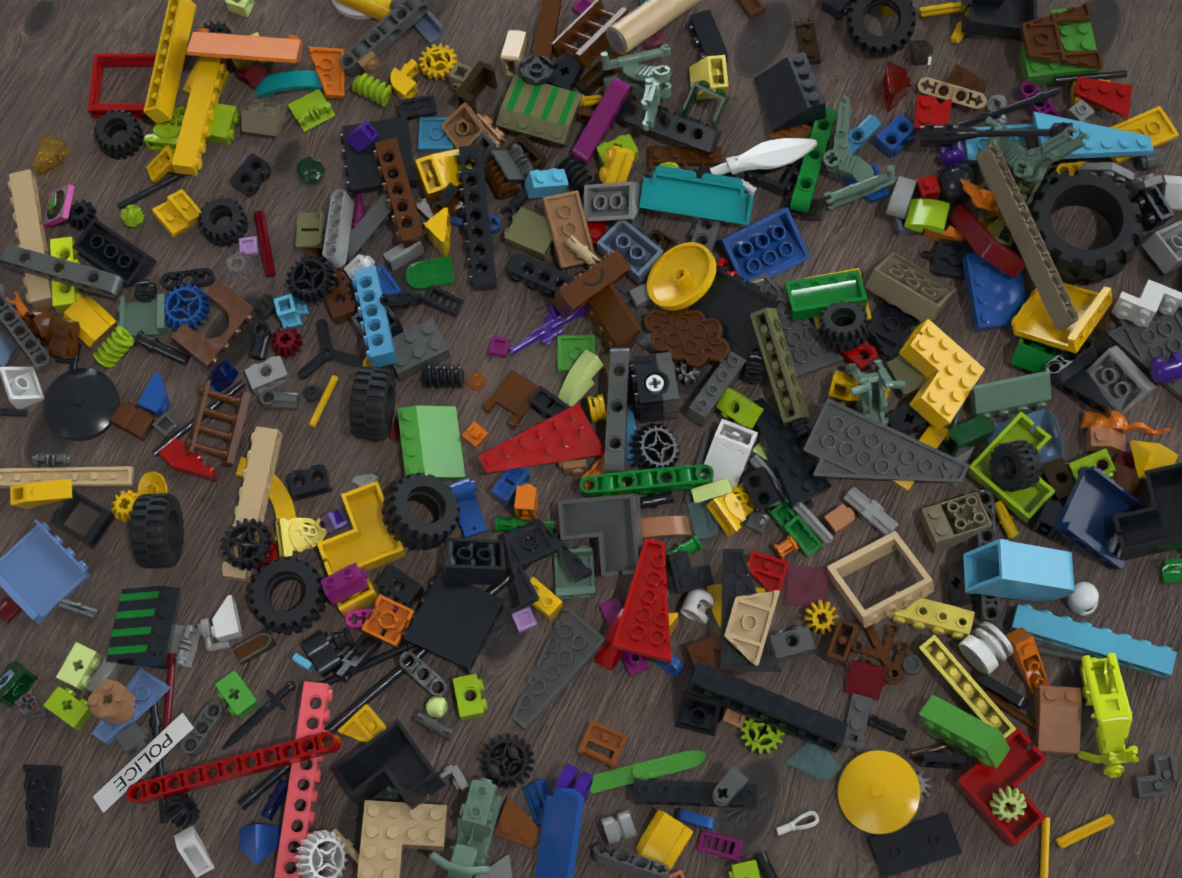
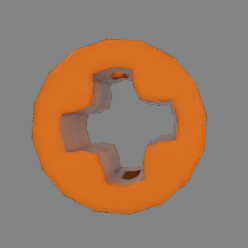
(785, 547)

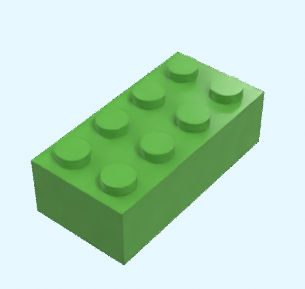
(964, 731)

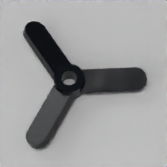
(326, 346)

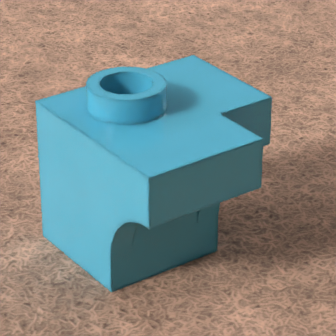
(290, 311)

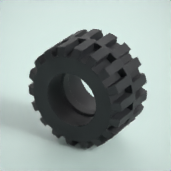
(116, 122)
(223, 208)
(844, 337)
(1015, 465)

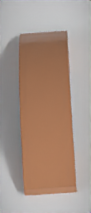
(666, 526)

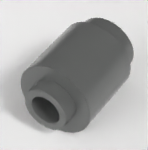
(1152, 161)

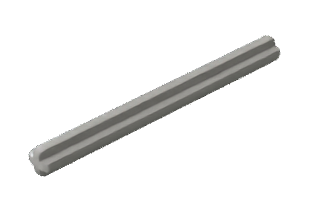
(801, 509)

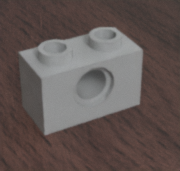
(277, 377)

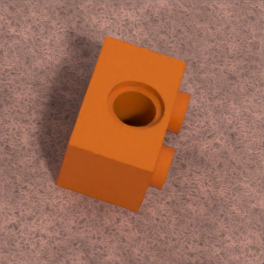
(526, 502)

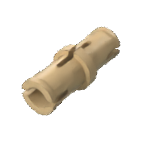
(581, 250)

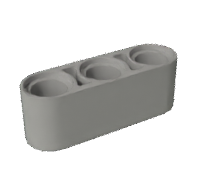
(901, 197)

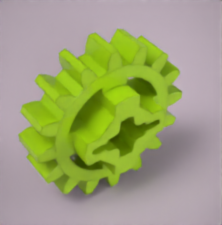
(769, 736)

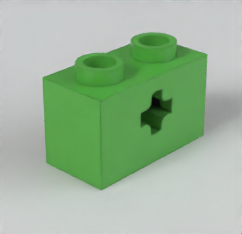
(234, 684)

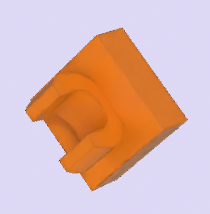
(475, 435)

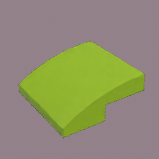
(927, 214)

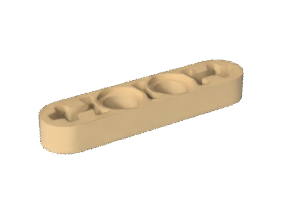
(953, 90)

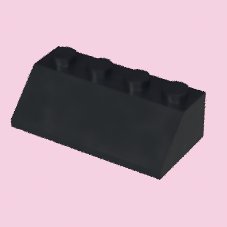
(114, 253)

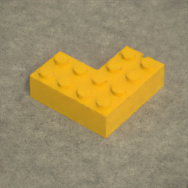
(948, 373)
(369, 541)

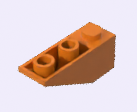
(1027, 659)

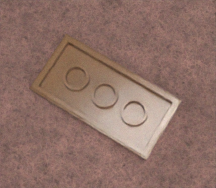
(566, 219)

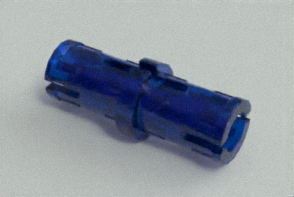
(275, 800)

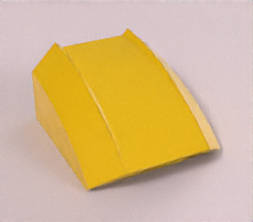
(93, 320)
(664, 839)

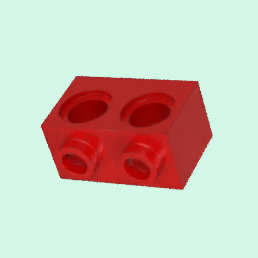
(853, 356)

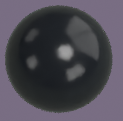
(950, 185)

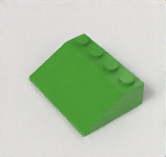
(431, 441)

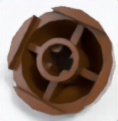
(40, 323)

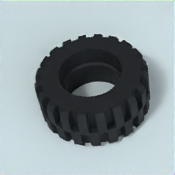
(881, 44)
(372, 403)
(432, 494)
(156, 530)
(270, 578)

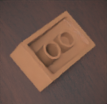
(1058, 719)

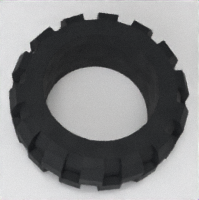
(1106, 199)

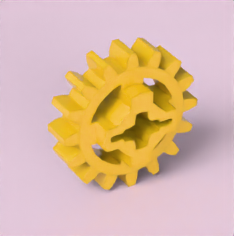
(438, 61)

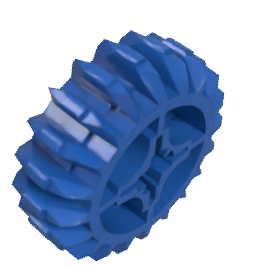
(195, 302)

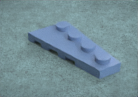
(147, 692)

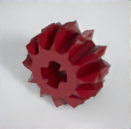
(287, 342)

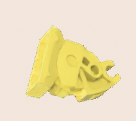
(297, 536)

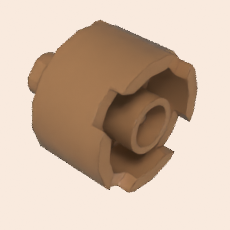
(112, 702)

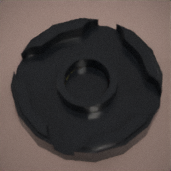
(536, 70)

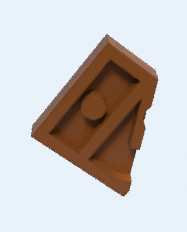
(516, 825)

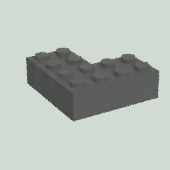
(613, 521)

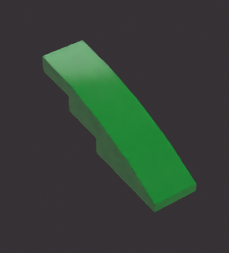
(794, 526)

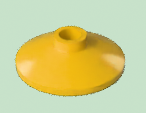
(152, 484)

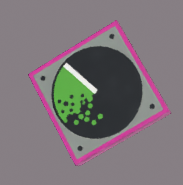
(58, 205)

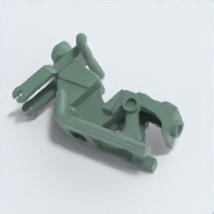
(474, 832)

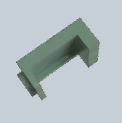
(565, 586)

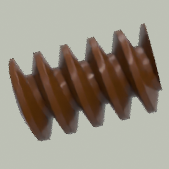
(502, 186)

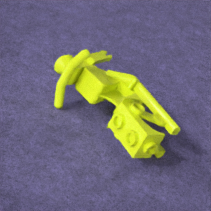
(1111, 710)

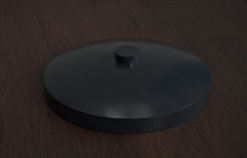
(80, 404)

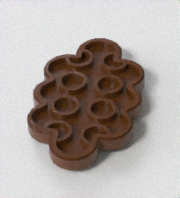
(687, 336)

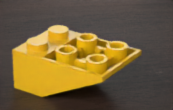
(438, 171)

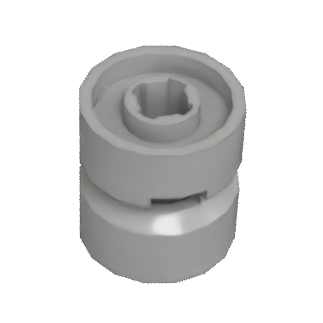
(618, 827)

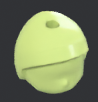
(437, 706)

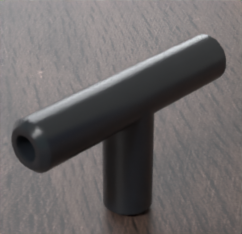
(73, 362)

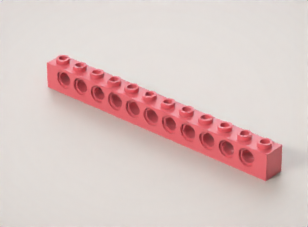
(311, 692)

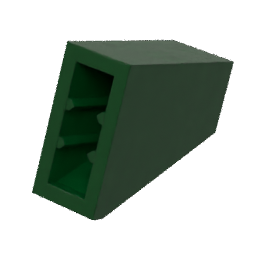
(968, 435)

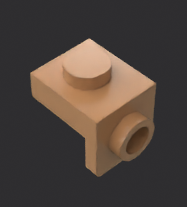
(369, 63)
(574, 467)

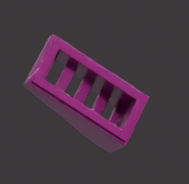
(722, 838)

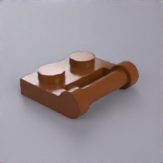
(605, 738)

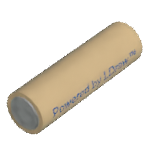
(644, 22)

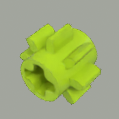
(132, 215)

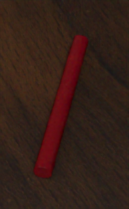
(169, 695)

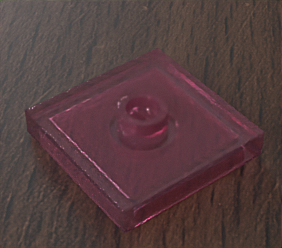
(806, 585)

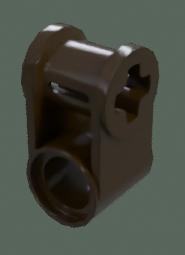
(665, 243)

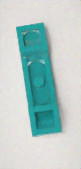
(287, 82)

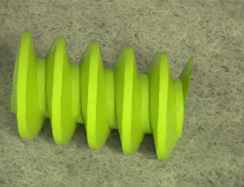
(372, 89)
(114, 347)

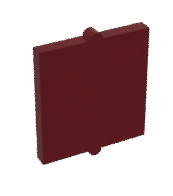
(865, 679)

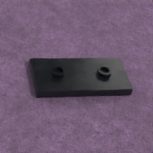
(915, 846)

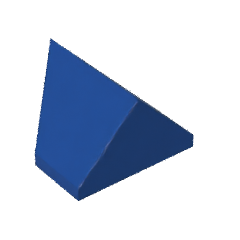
(259, 841)

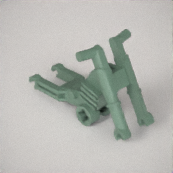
(645, 79)
(1037, 158)
(852, 166)
(872, 397)

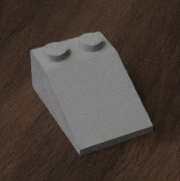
(1166, 247)

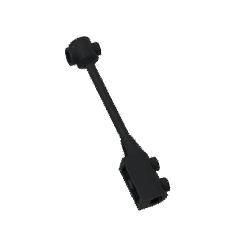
(950, 134)

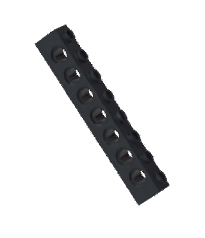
(473, 155)

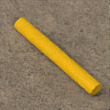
(323, 401)
(1045, 840)

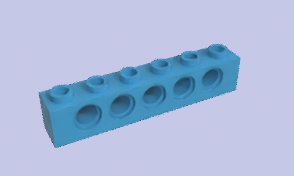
(374, 317)

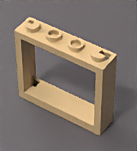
(867, 555)

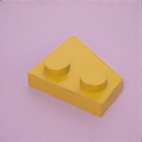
(363, 725)

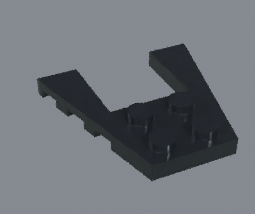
(531, 544)

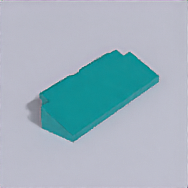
(709, 197)

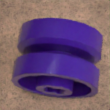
(568, 780)

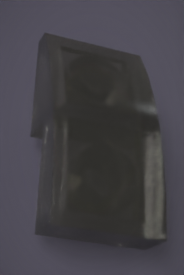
(814, 213)

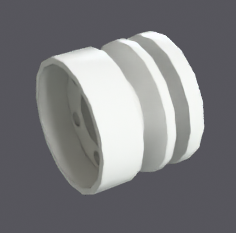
(986, 648)

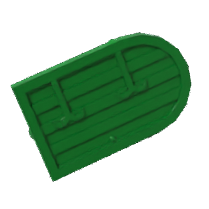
(432, 271)

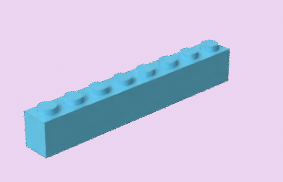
(1093, 641)

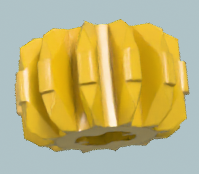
(123, 505)
(828, 613)

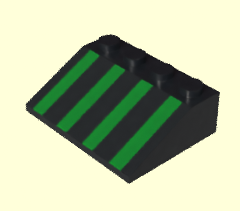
(144, 626)

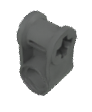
(731, 784)

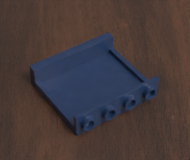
(1090, 513)

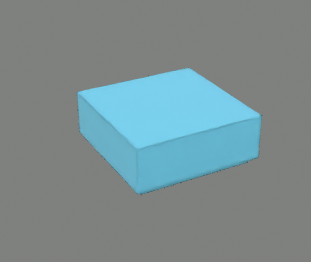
(303, 663)

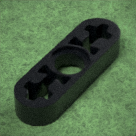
(201, 272)
(1001, 690)

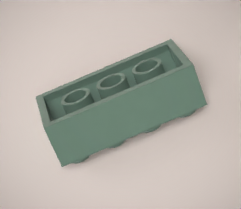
(1011, 395)

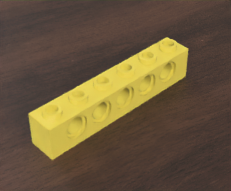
(965, 686)

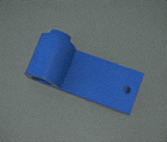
(470, 514)

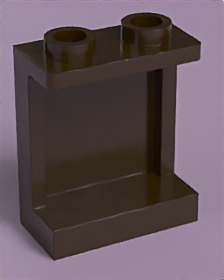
(477, 80)

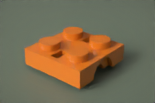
(385, 618)

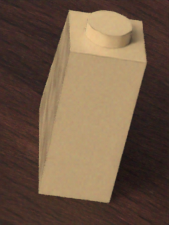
(513, 52)

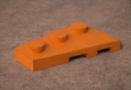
(329, 70)

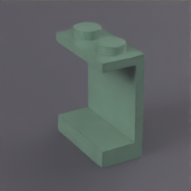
(143, 316)

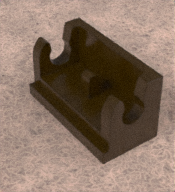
(535, 156)

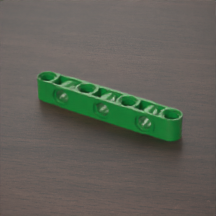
(812, 163)
(646, 481)

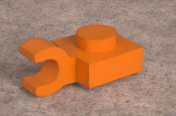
(21, 308)

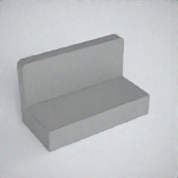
(400, 256)
(105, 671)

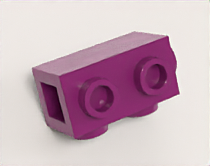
(345, 583)

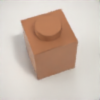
(839, 520)

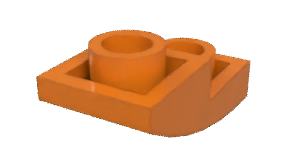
(950, 234)

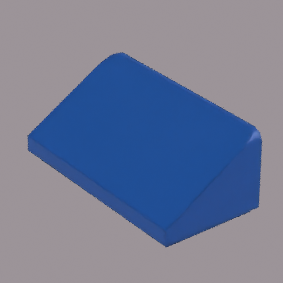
(536, 798)

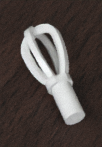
(792, 825)

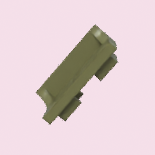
(309, 221)

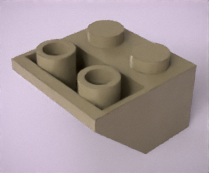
(263, 117)

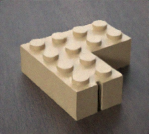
(395, 826)

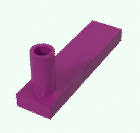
(634, 663)

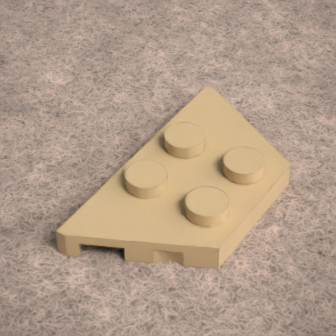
(750, 623)

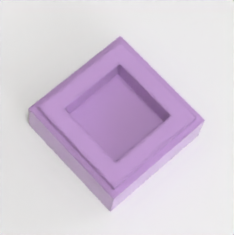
(249, 246)
(524, 619)

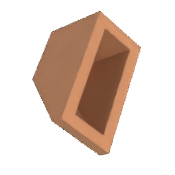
(1101, 437)

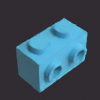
(546, 183)

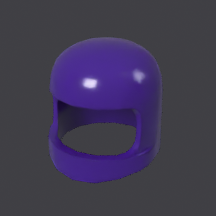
(952, 155)
(1166, 372)

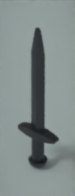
(275, 700)

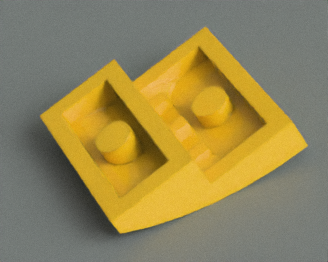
(177, 213)

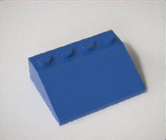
(765, 246)
(992, 294)

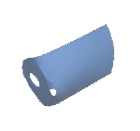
(1046, 421)

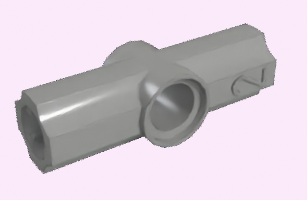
(870, 511)

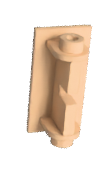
(495, 134)

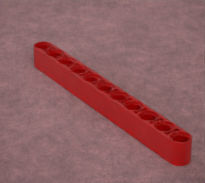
(223, 767)

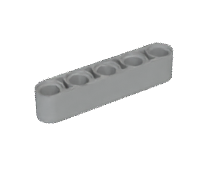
(338, 228)

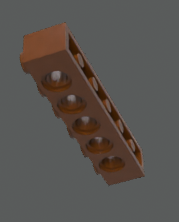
(390, 149)
(345, 310)

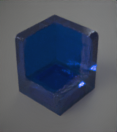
(222, 376)

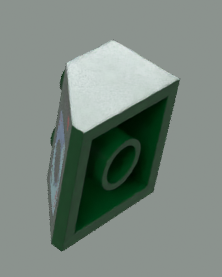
(15, 682)

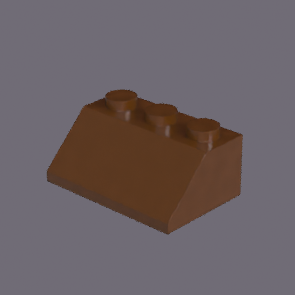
(613, 319)

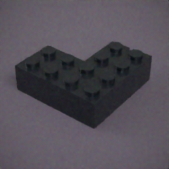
(997, 17)
(1156, 527)
(389, 760)

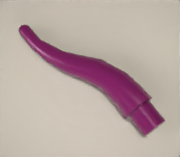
(360, 210)

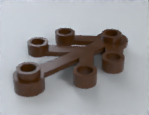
(882, 652)

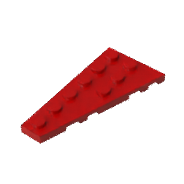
(551, 441)
(645, 615)

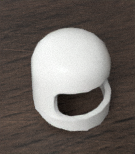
(1084, 598)
(690, 604)

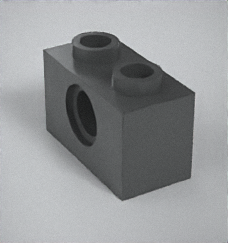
(802, 637)

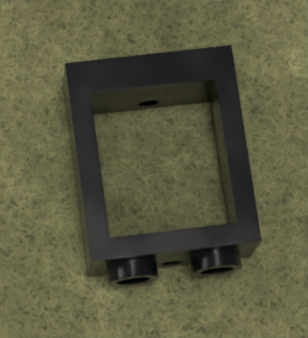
(771, 185)
(96, 530)

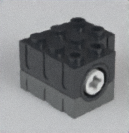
(654, 387)

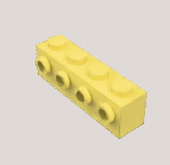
(936, 617)

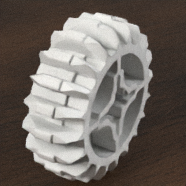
(329, 857)

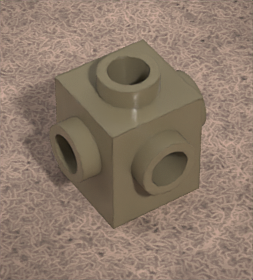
(459, 74)

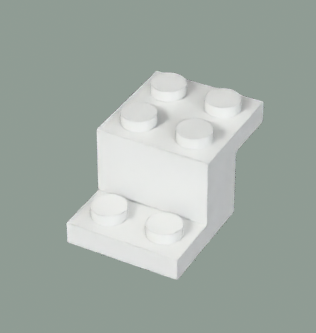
(1152, 298)

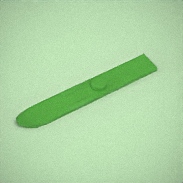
(647, 770)

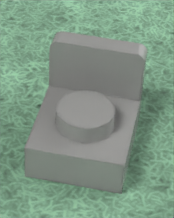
(459, 780)

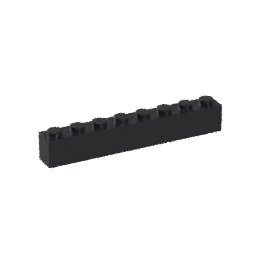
(767, 707)

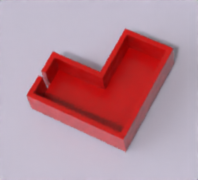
(983, 781)

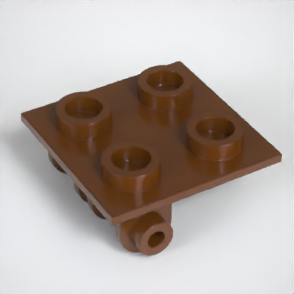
(965, 79)

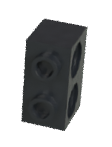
(247, 173)
(1153, 207)
(546, 403)
(766, 486)
(310, 487)

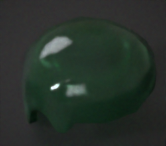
(310, 171)

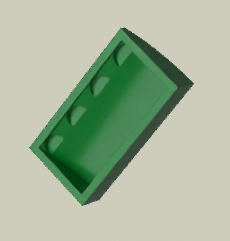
(811, 295)

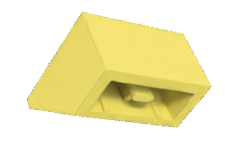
(712, 70)

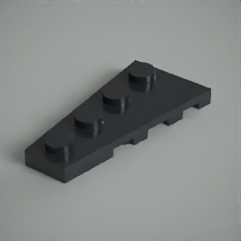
(42, 794)

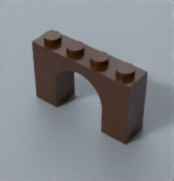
(205, 349)

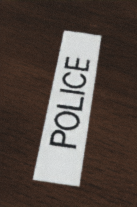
(143, 762)

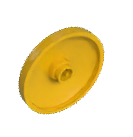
(681, 276)
(879, 792)

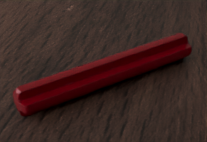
(264, 244)

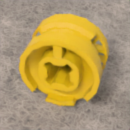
(597, 408)

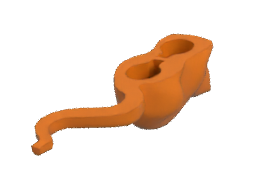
(1116, 422)

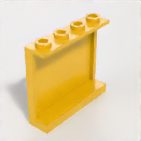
(1036, 325)

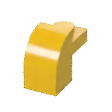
(402, 80)

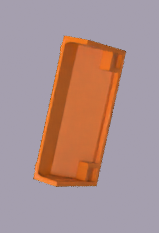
(245, 46)

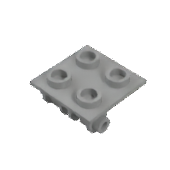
(185, 644)

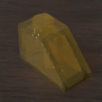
(49, 155)

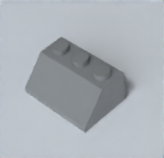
(611, 201)
(1120, 380)

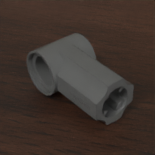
(280, 400)

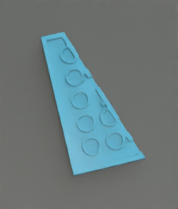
(1102, 140)

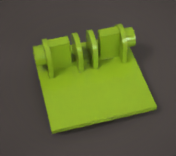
(311, 110)

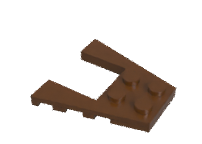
(1044, 43)

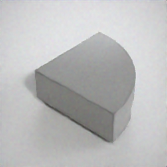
(364, 479)

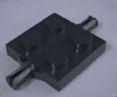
(949, 258)

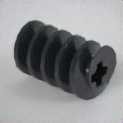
(576, 173)
(444, 376)

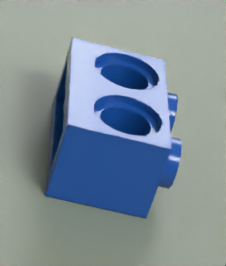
(892, 134)
(506, 487)

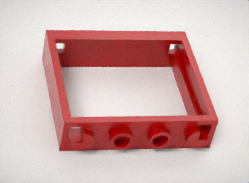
(119, 60)

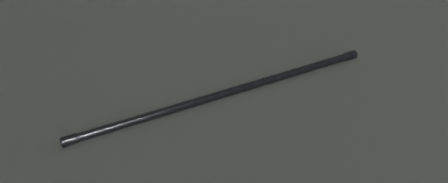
(253, 794)

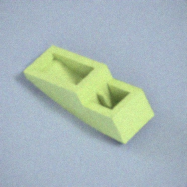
(580, 378)

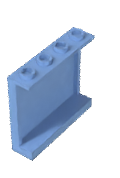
(41, 572)

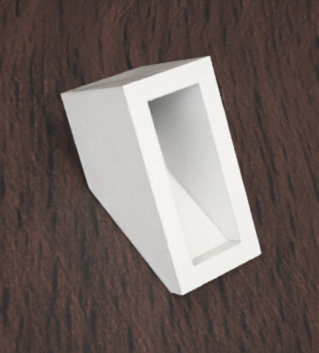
(227, 621)
(193, 851)

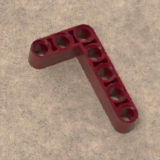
(985, 243)

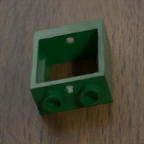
(705, 86)

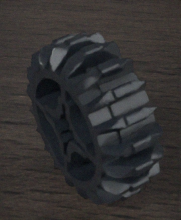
(301, 278)
(659, 439)
(245, 559)
(498, 761)

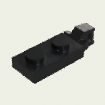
(357, 657)

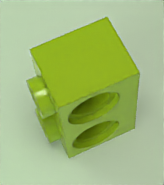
(1093, 460)

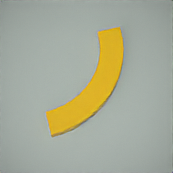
(279, 495)

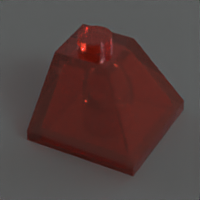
(895, 84)

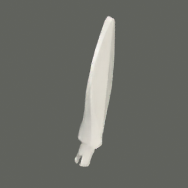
(767, 155)

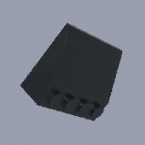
(791, 93)

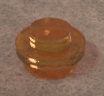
(477, 381)

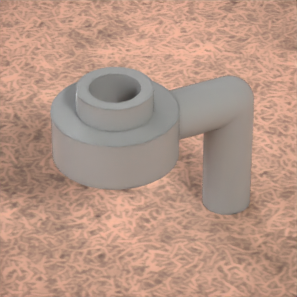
(991, 104)
(204, 629)

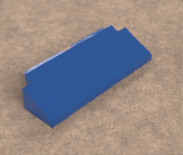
(560, 834)

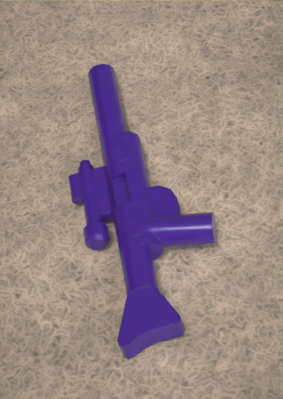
(547, 331)

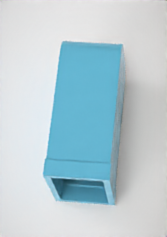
(1024, 571)

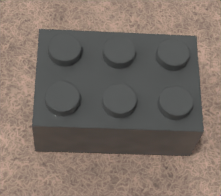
(419, 348)

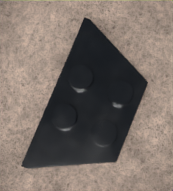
(890, 329)

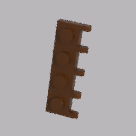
(683, 156)

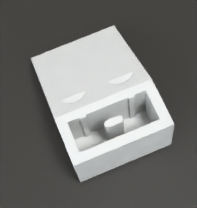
(730, 452)

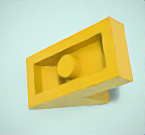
(161, 165)

